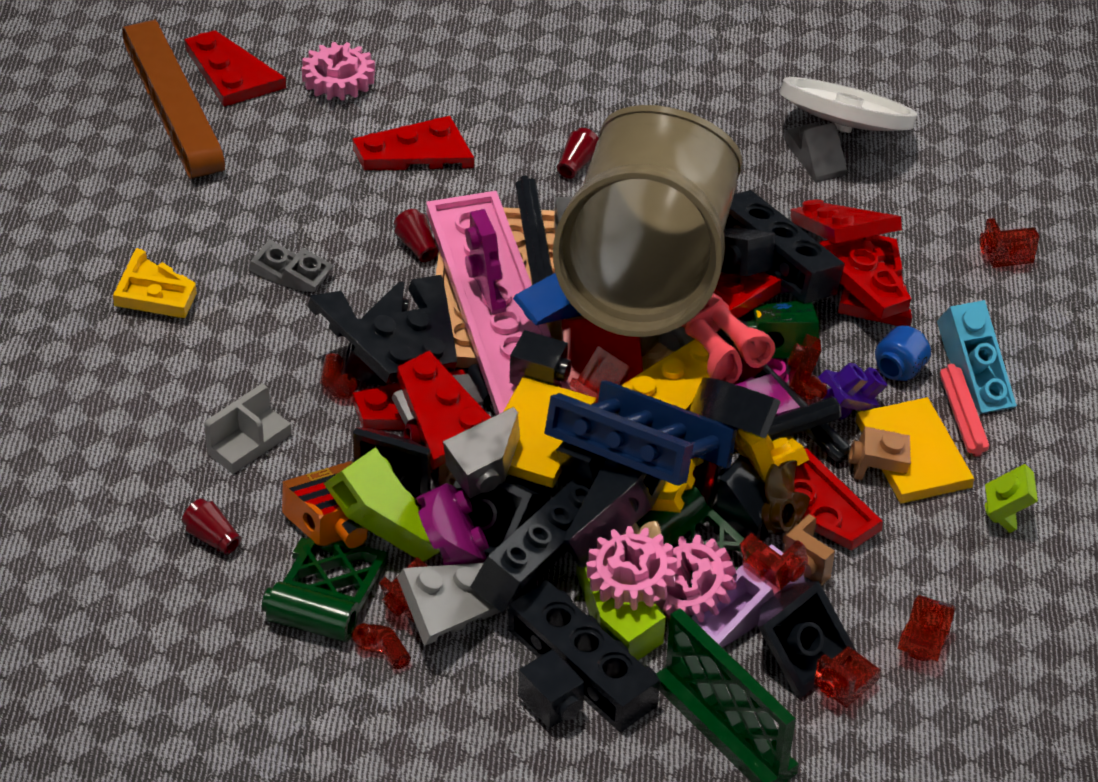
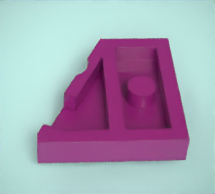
(484, 259)

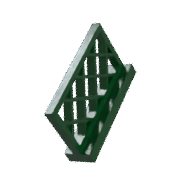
(727, 721)

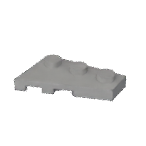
(443, 598)

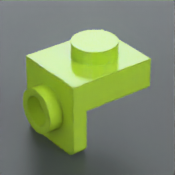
(1010, 495)

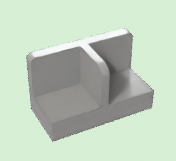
(245, 430)

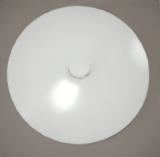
(847, 106)

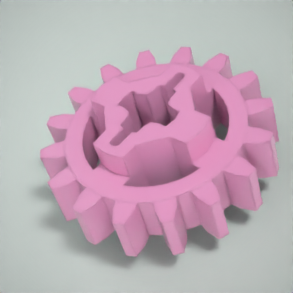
(338, 71)
(631, 568)
(710, 579)

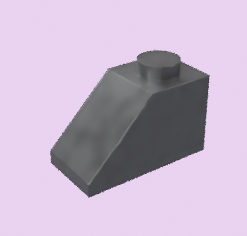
(483, 453)

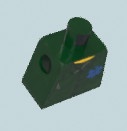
(785, 324)

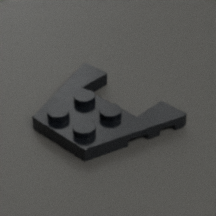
(398, 337)

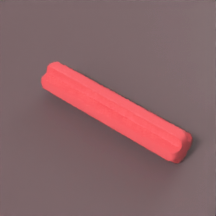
(964, 410)

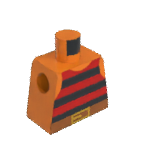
(316, 512)

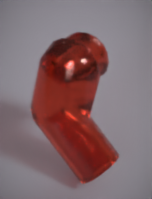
(333, 381)
(383, 641)

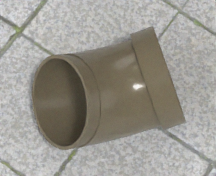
(649, 222)

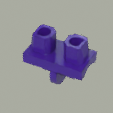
(854, 388)

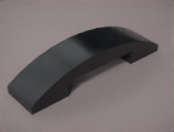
(735, 406)

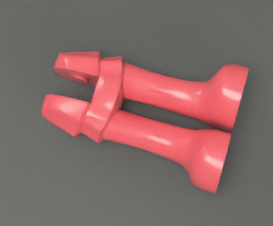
(724, 360)

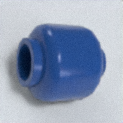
(902, 353)

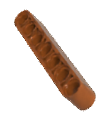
(173, 99)

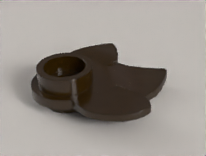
(783, 504)

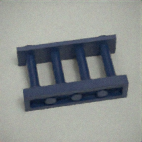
(640, 432)

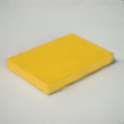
(536, 452)
(935, 460)

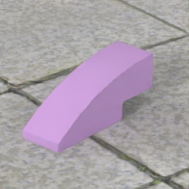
(744, 608)

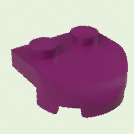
(450, 527)

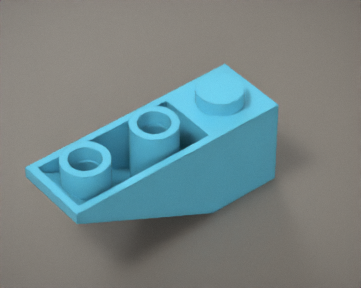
(974, 348)

